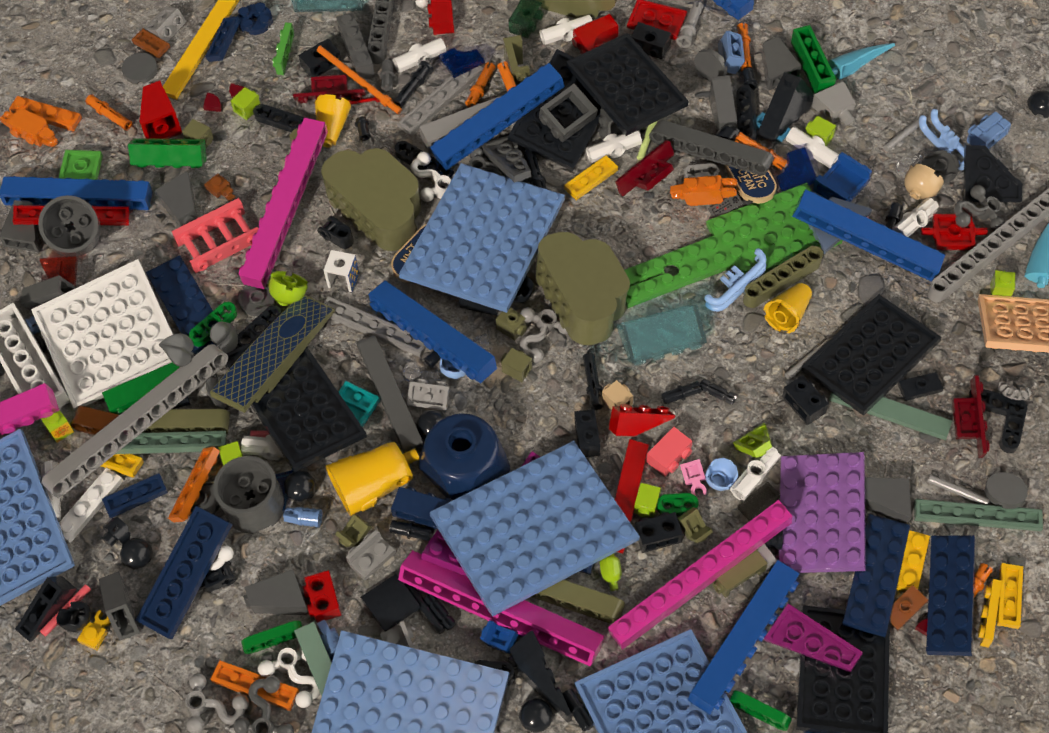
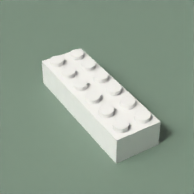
(24, 358)

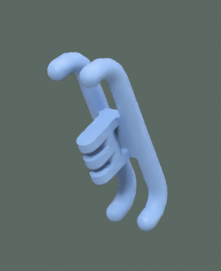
(947, 139)
(737, 283)

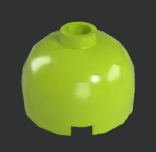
(287, 288)

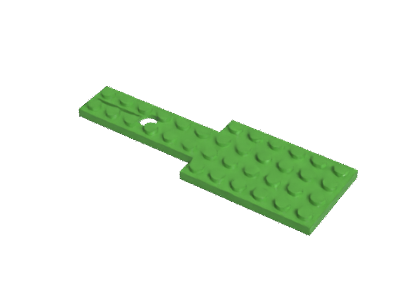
(732, 243)

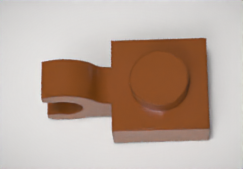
(219, 186)

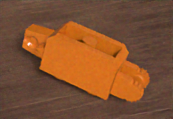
(29, 127)
(704, 190)

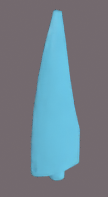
(850, 62)
(1038, 264)

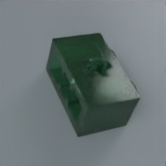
(525, 18)

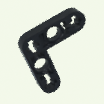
(1010, 416)

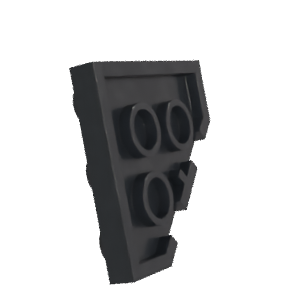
(986, 170)

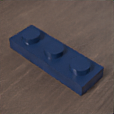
(223, 39)
(134, 495)

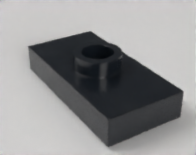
(920, 386)

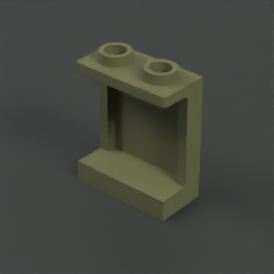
(514, 56)
(740, 573)

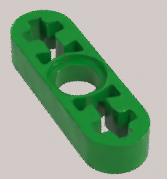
(213, 316)
(270, 637)
(760, 710)

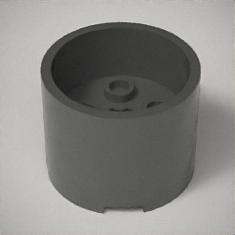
(62, 213)
(249, 494)

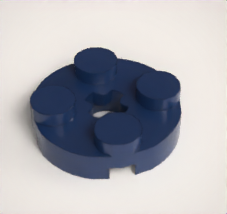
(258, 11)

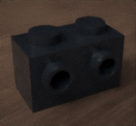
(805, 399)

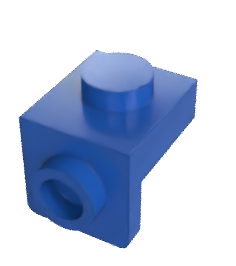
(498, 637)

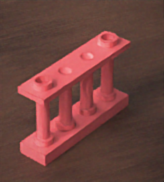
(209, 222)

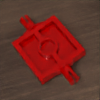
(951, 236)

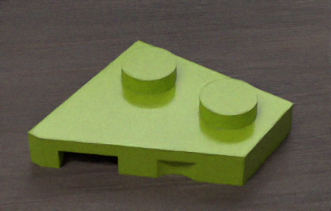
(754, 442)

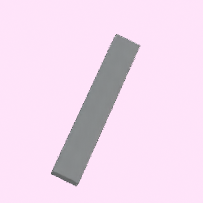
(437, 100)
(375, 326)

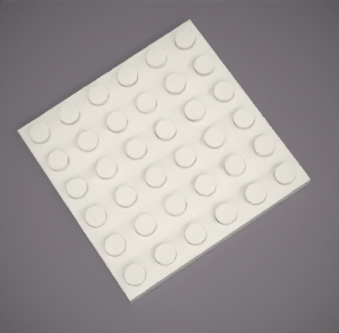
(104, 333)

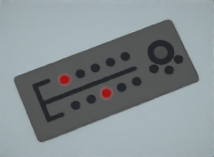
(727, 205)

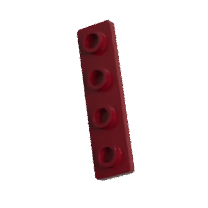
(329, 85)
(647, 171)
(969, 417)

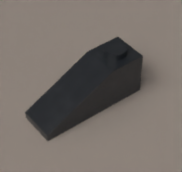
(45, 605)

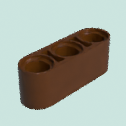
(91, 420)

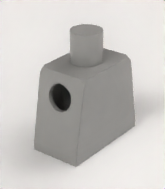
(835, 104)

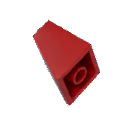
(157, 113)

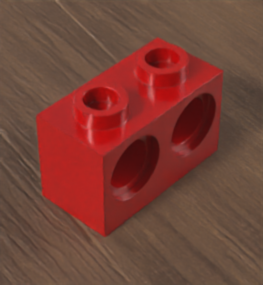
(324, 596)

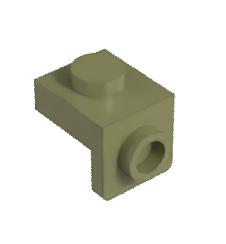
(694, 526)
(353, 532)

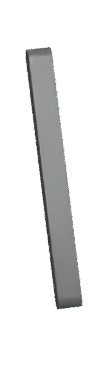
(999, 240)
(134, 421)

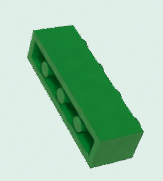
(812, 59)
(167, 152)
(126, 394)

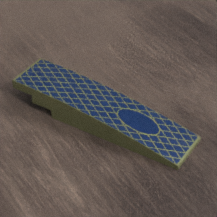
(272, 354)

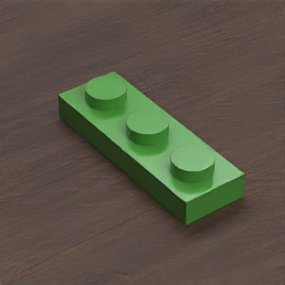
(283, 48)

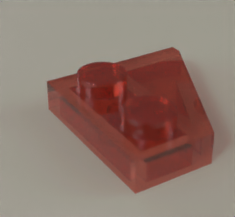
(61, 266)

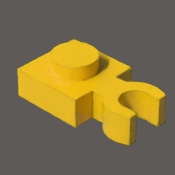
(94, 633)

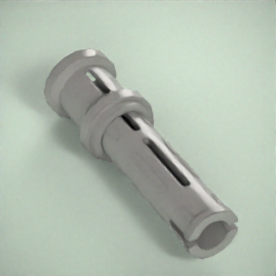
(688, 30)

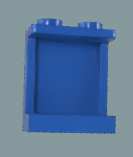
(843, 179)

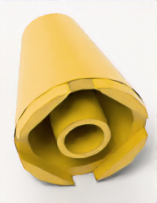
(334, 114)
(788, 308)

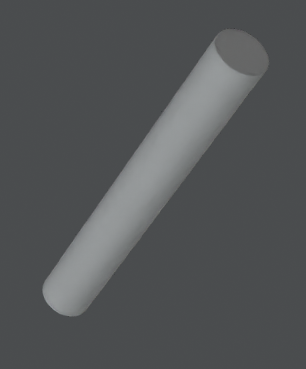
(903, 134)
(797, 368)
(958, 490)

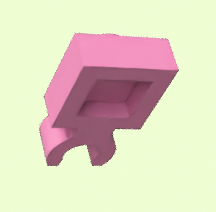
(693, 475)

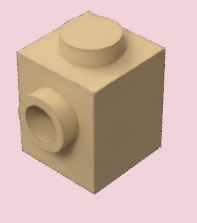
(616, 394)

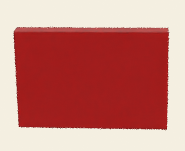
(658, 16)

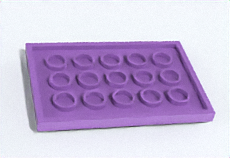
(827, 512)

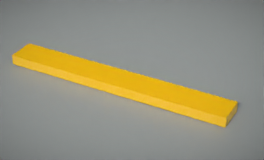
(198, 48)

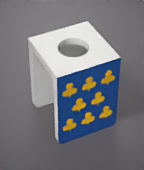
(349, 270)

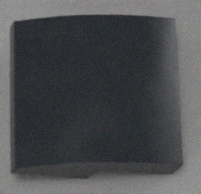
(390, 602)

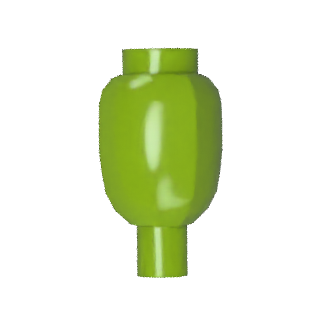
(611, 571)

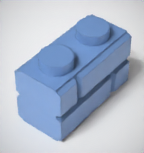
(732, 51)
(989, 131)

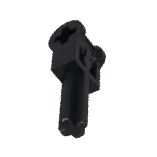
(216, 579)

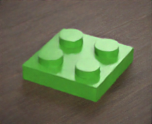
(81, 164)

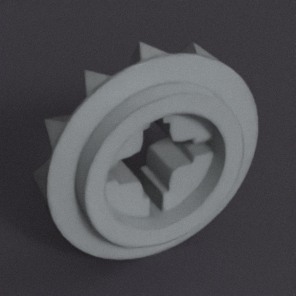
(1014, 390)

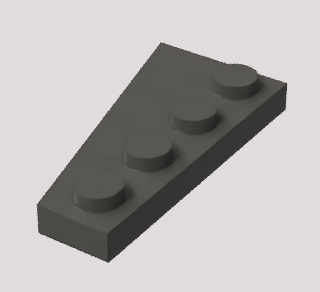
(507, 158)

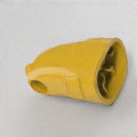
(370, 475)

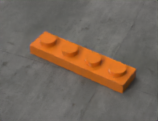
(53, 115)
(193, 485)
(241, 679)

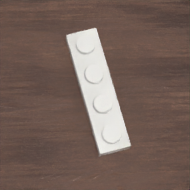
(89, 504)

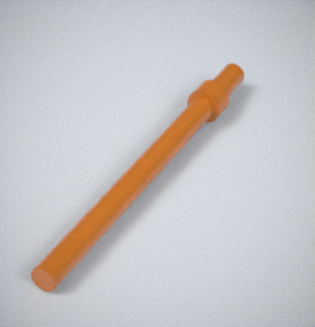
(385, 100)

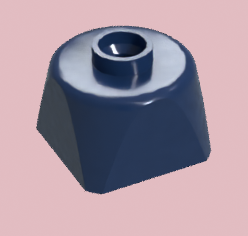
(462, 455)

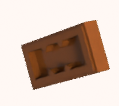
(151, 43)
(906, 607)

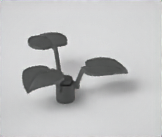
(179, 348)

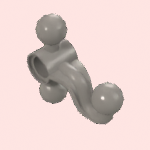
(536, 353)
(195, 723)

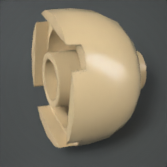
(922, 182)

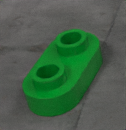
(677, 503)

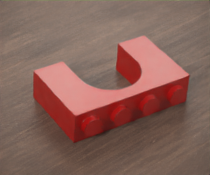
(595, 33)

